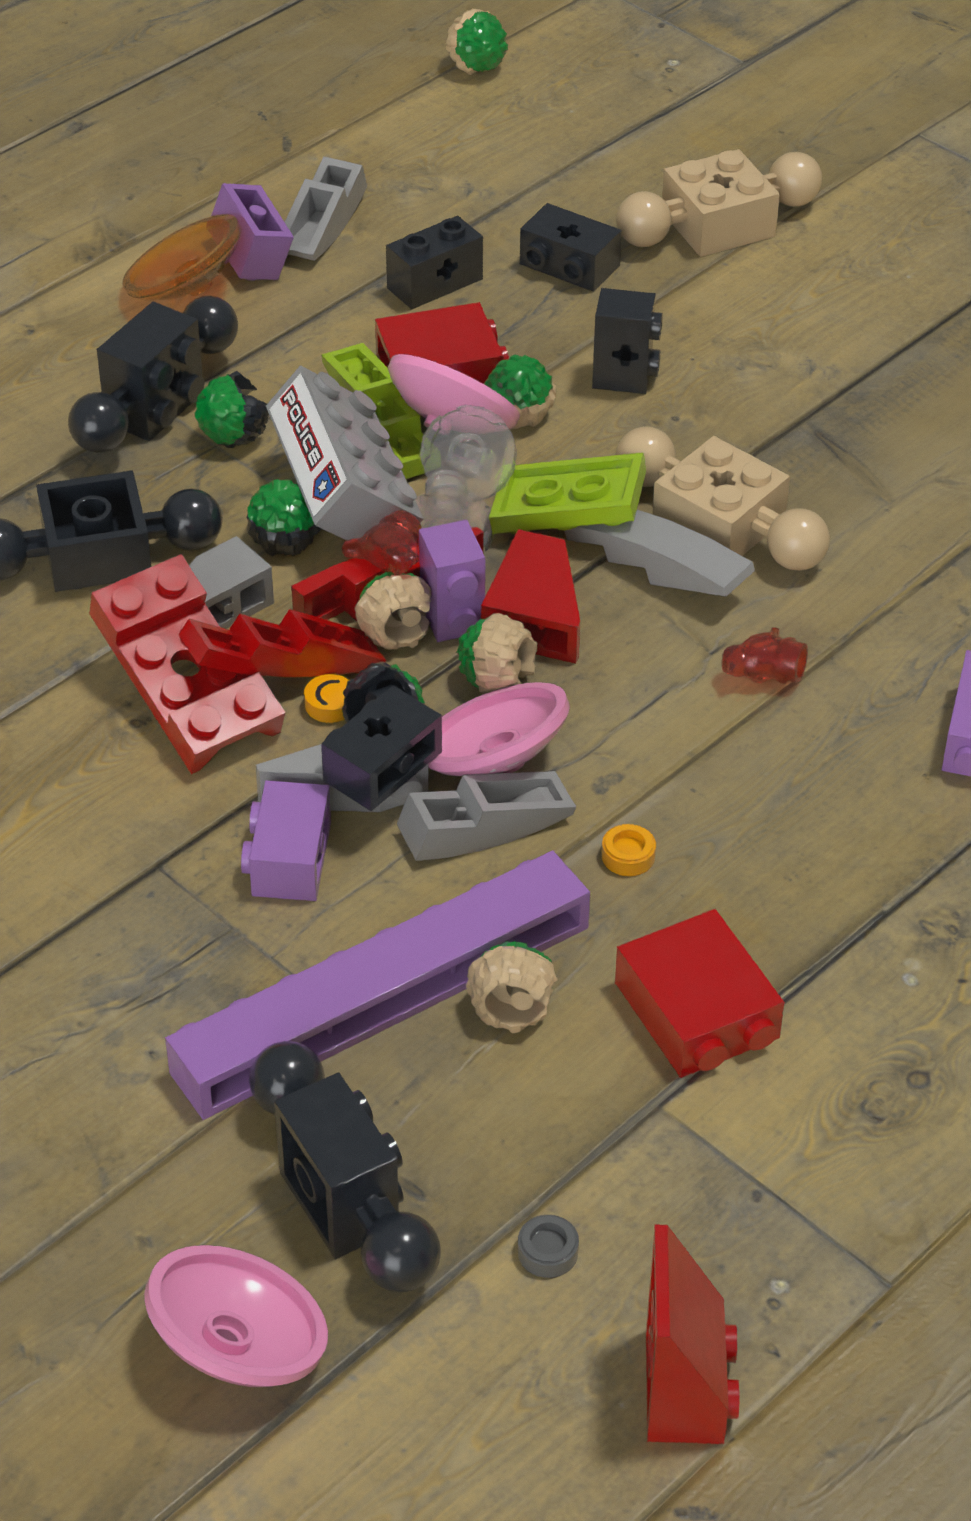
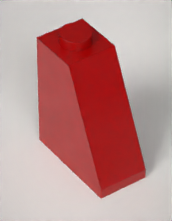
(539, 591)

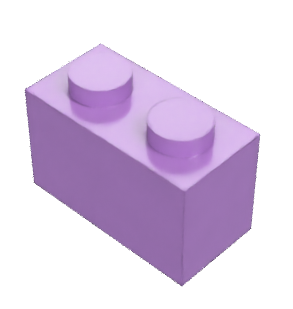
(263, 236)
(456, 574)
(288, 840)

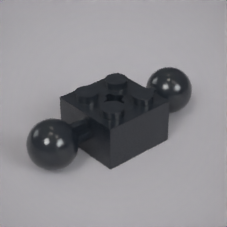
(151, 372)
(99, 530)
(342, 1167)

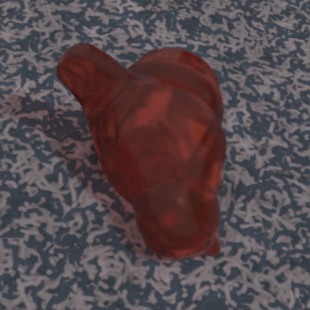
(388, 545)
(766, 658)

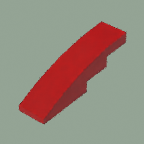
(341, 585)
(294, 648)

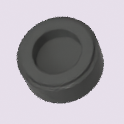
(548, 1246)

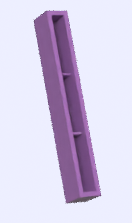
(377, 980)

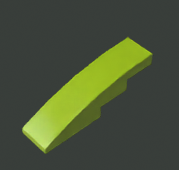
(361, 370)

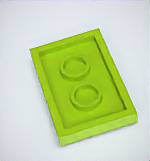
(570, 494)

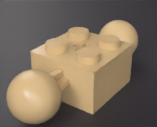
(719, 201)
(728, 498)

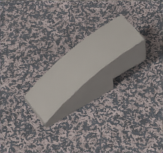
(324, 206)
(482, 813)

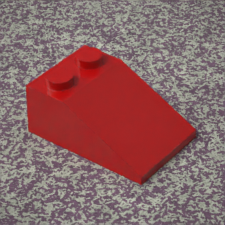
(686, 1350)

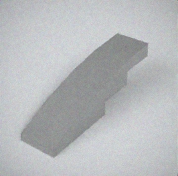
(669, 553)

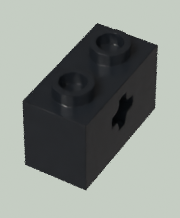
(570, 247)
(434, 262)
(624, 341)
(381, 747)

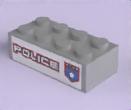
(339, 454)

